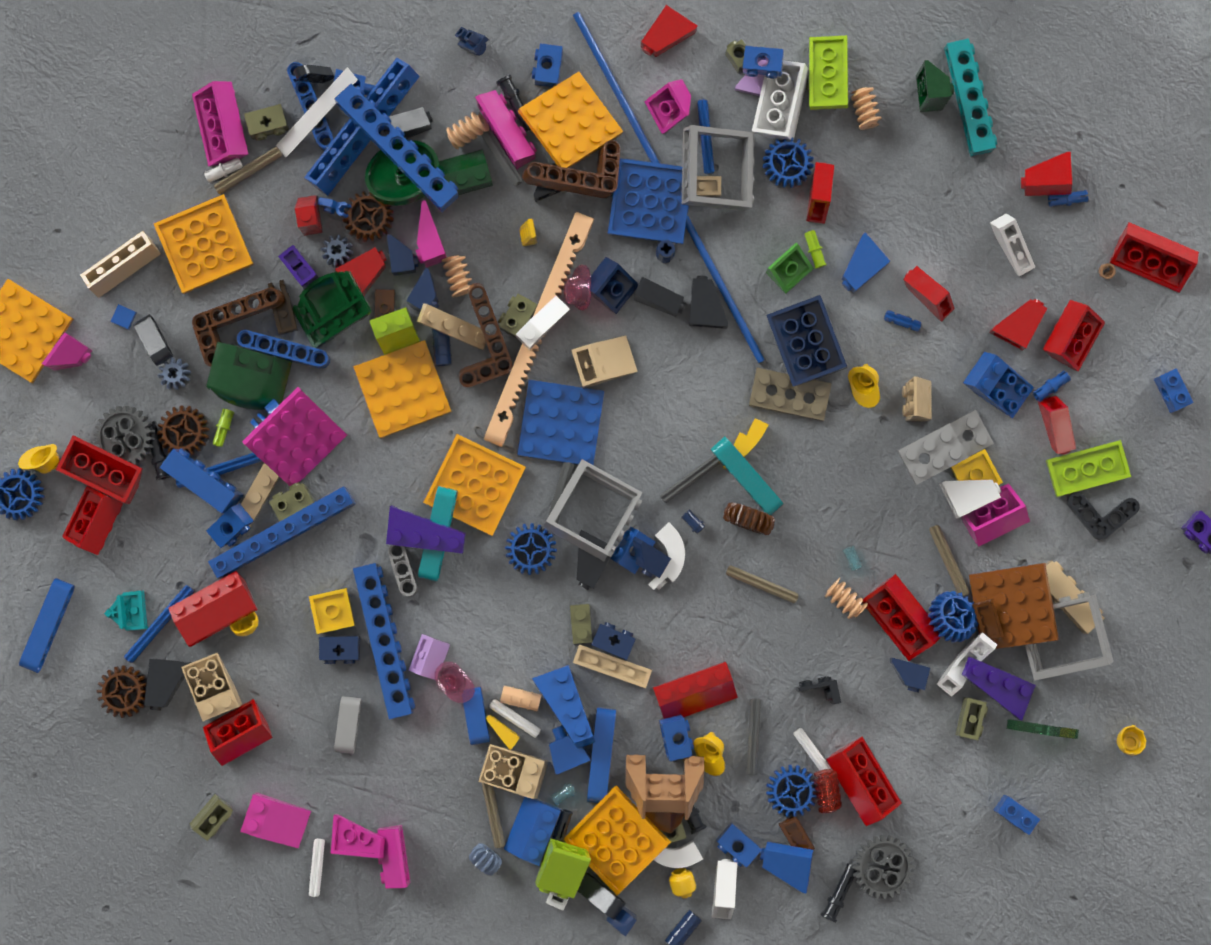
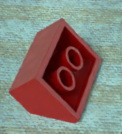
(1074, 335)
(92, 520)
(237, 732)

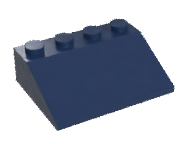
(806, 341)

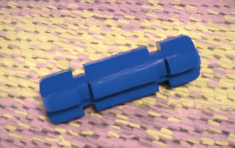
(902, 320)

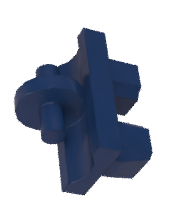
(471, 41)

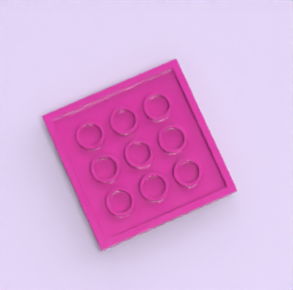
(294, 437)

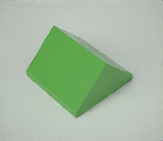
(789, 268)

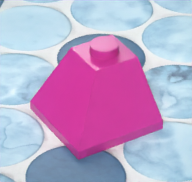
(669, 105)
(67, 354)

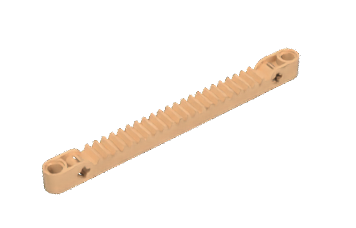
(580, 229)

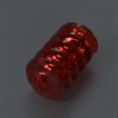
(827, 791)

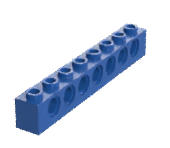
(346, 101)
(351, 139)
(281, 532)
(362, 575)

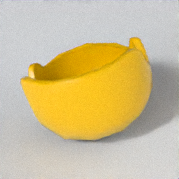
(245, 625)
(1131, 740)

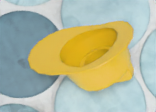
(864, 385)
(40, 458)
(712, 750)

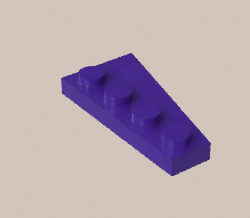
(419, 532)
(1000, 686)

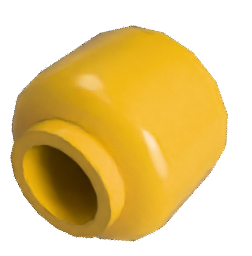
(682, 883)

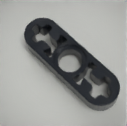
(313, 73)

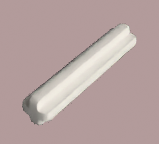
(515, 718)
(811, 750)
(316, 867)

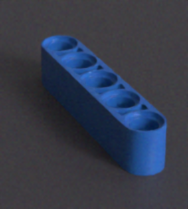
(306, 99)
(276, 343)
(46, 625)
(601, 755)

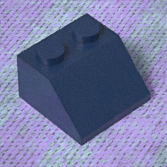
(612, 285)
(423, 292)

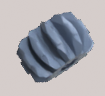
(338, 243)
(181, 373)
(485, 859)

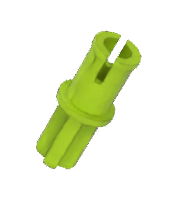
(815, 249)
(222, 427)

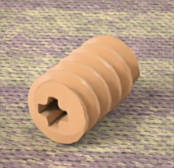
(865, 108)
(467, 130)
(457, 275)
(845, 599)

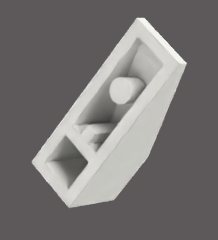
(1012, 243)
(542, 322)

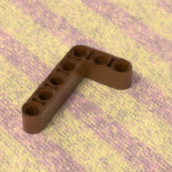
(579, 177)
(230, 317)
(495, 336)

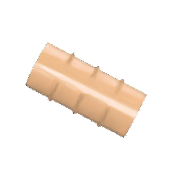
(520, 698)

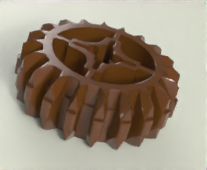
(360, 201)
(184, 422)
(749, 518)
(106, 696)

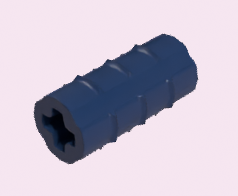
(660, 254)
(441, 348)
(683, 929)

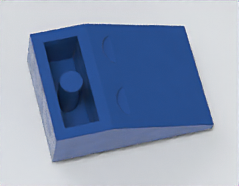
(998, 384)

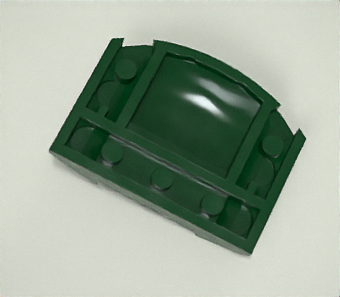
(330, 307)
(247, 377)

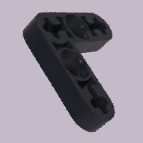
(1104, 521)

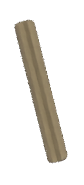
(248, 170)
(948, 560)
(762, 584)
(493, 815)

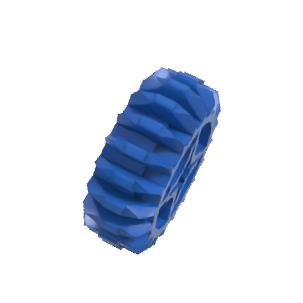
(794, 165)
(20, 487)
(514, 547)
(953, 605)
(783, 794)

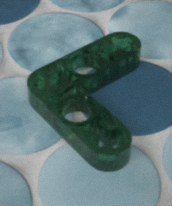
(1042, 729)

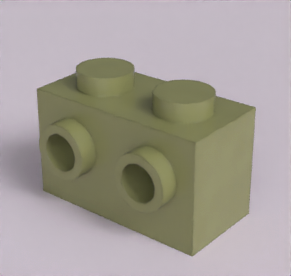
(518, 314)
(291, 501)
(971, 718)
(211, 817)

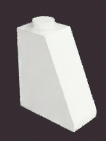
(969, 494)
(724, 889)

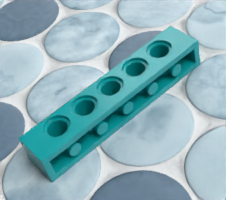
(976, 144)

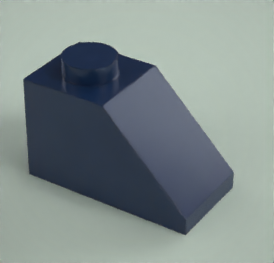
(401, 257)
(649, 558)
(911, 674)
(624, 921)

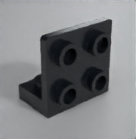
(831, 692)

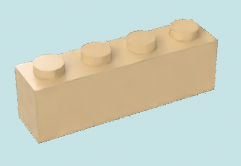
(120, 264)
(1065, 586)

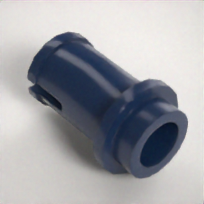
(693, 521)

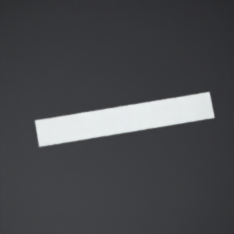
(315, 113)

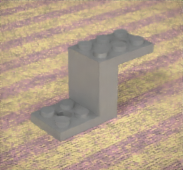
(945, 447)

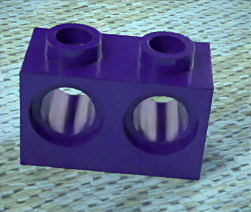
(298, 266)
(1205, 530)

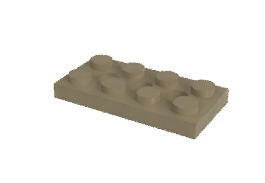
(779, 403)

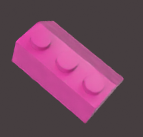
(996, 517)
(395, 862)

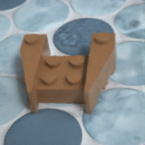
(664, 791)

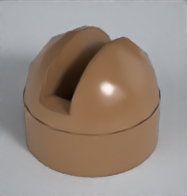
(1108, 274)

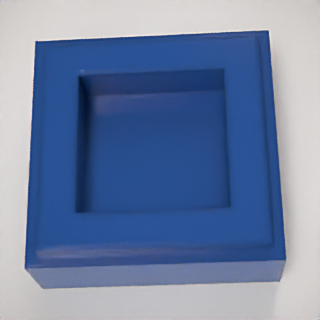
(123, 317)

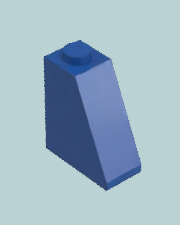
(864, 264)
(788, 864)

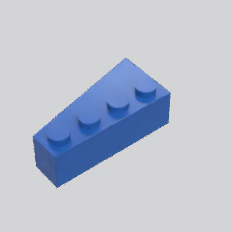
(201, 481)
(564, 700)

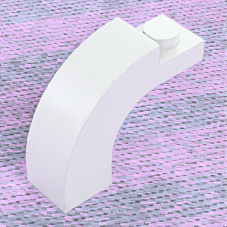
(675, 549)
(978, 649)
(679, 857)

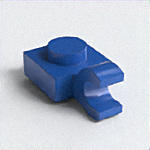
(331, 206)

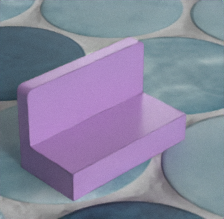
(428, 656)

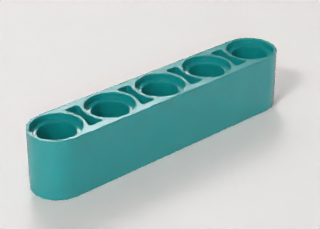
(746, 476)
(442, 514)

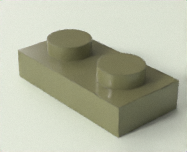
(581, 623)

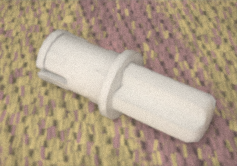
(223, 169)

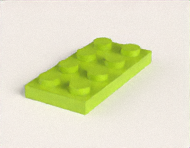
(828, 72)
(1088, 468)

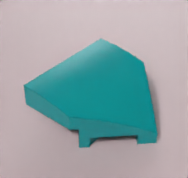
(129, 611)

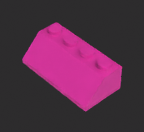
(219, 123)
(505, 128)

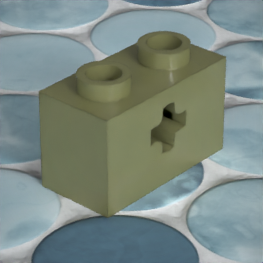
(257, 119)

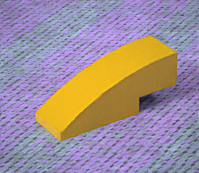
(746, 443)

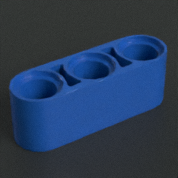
(476, 719)

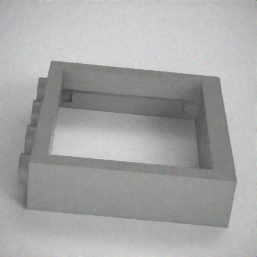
(689, 168)
(608, 481)
(1032, 651)

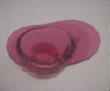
(578, 288)
(454, 682)

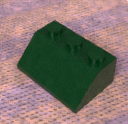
(933, 88)
(467, 172)

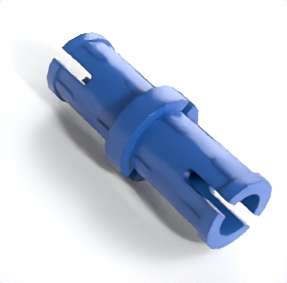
(1068, 199)
(1051, 386)

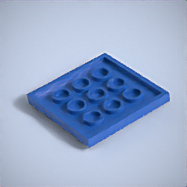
(648, 202)
(560, 422)

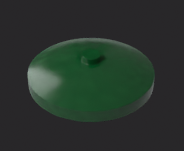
(389, 183)

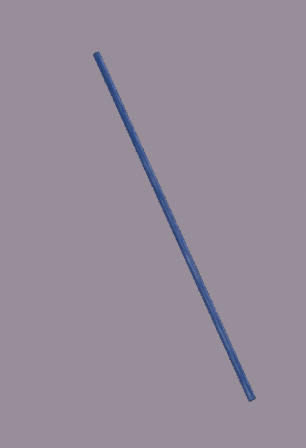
(653, 158)

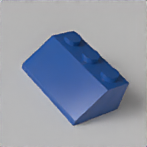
(532, 830)

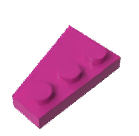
(355, 840)

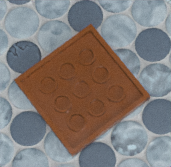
(1021, 603)

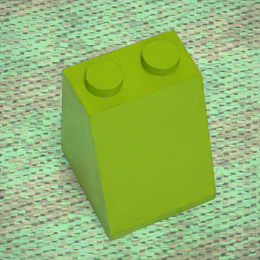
(394, 330)
(562, 869)

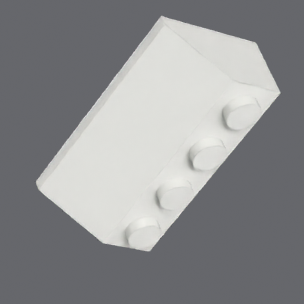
(781, 102)

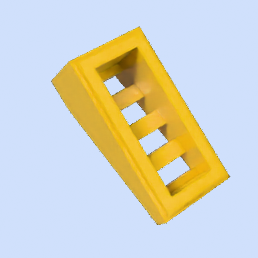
(527, 233)
(506, 734)

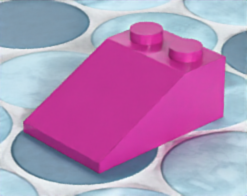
(428, 240)
(275, 820)

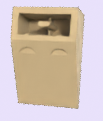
(604, 361)
(918, 400)
(211, 686)
(513, 771)

